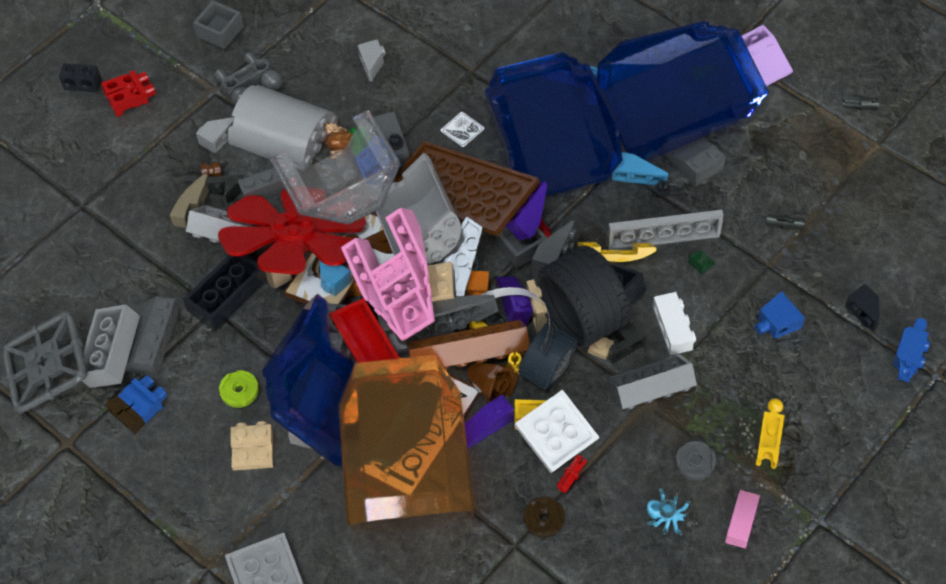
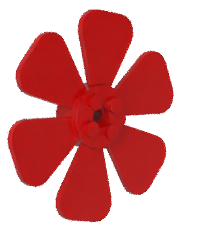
(286, 232)

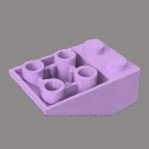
(767, 55)

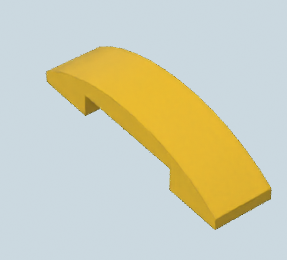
(638, 251)

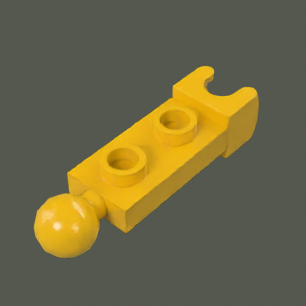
(771, 433)

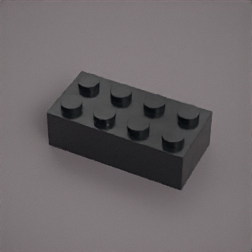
(224, 290)

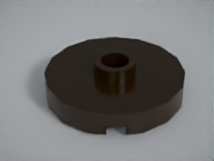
(544, 507)

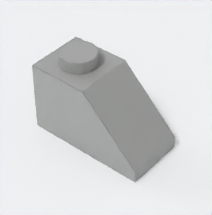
(371, 57)
(214, 134)

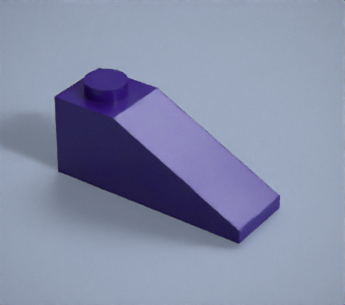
(528, 217)
(515, 306)
(488, 420)

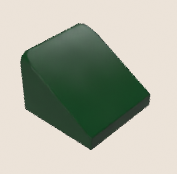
(700, 261)

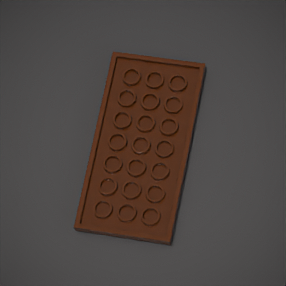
(477, 187)

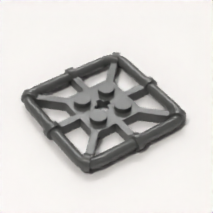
(53, 367)

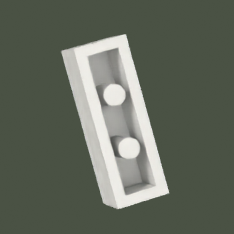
(673, 323)

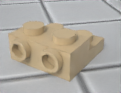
(252, 446)

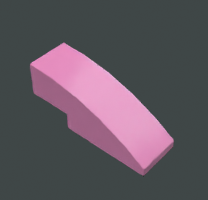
(742, 519)

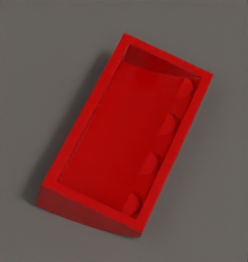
(363, 333)

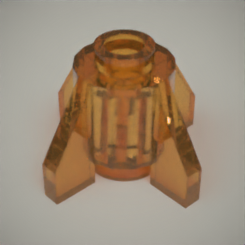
(338, 138)

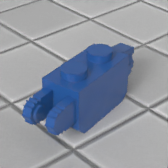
(911, 349)

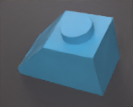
(334, 278)

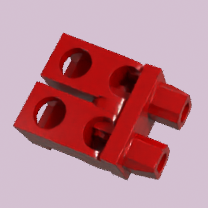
(127, 91)

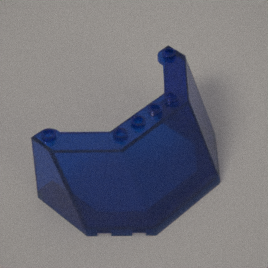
(308, 382)

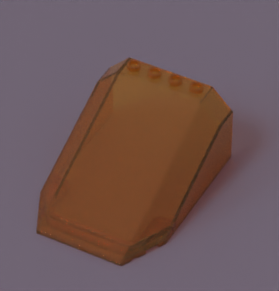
(403, 441)

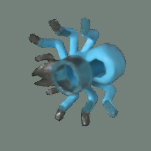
(667, 512)

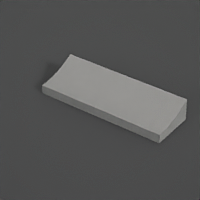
(665, 229)

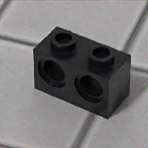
(80, 77)

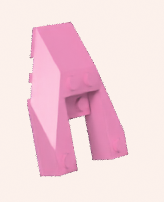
(400, 285)

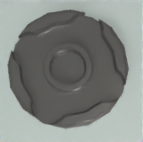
(695, 460)

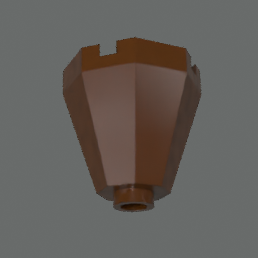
(492, 379)

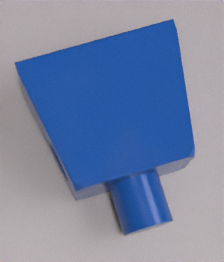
(779, 317)

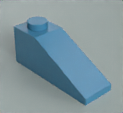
(636, 170)

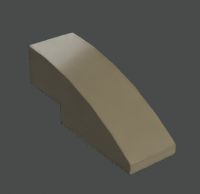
(192, 198)

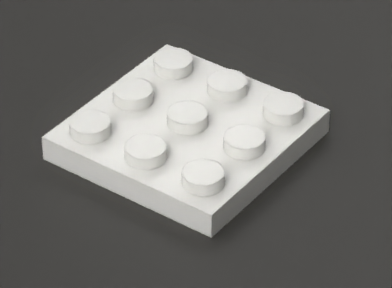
(556, 431)

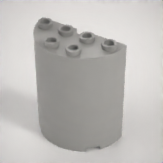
(277, 123)
(425, 195)

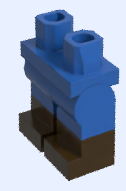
(137, 403)

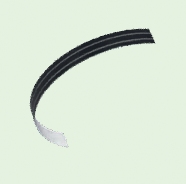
(518, 291)

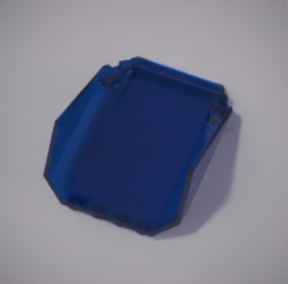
(679, 86)
(555, 122)

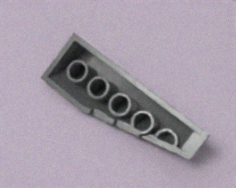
(448, 316)

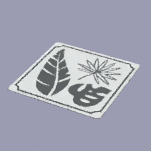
(462, 129)

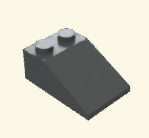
(697, 160)

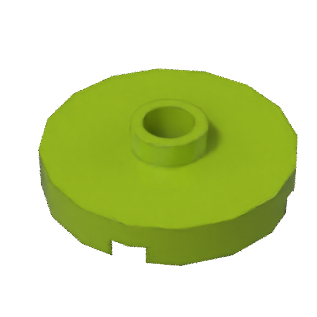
(235, 381)

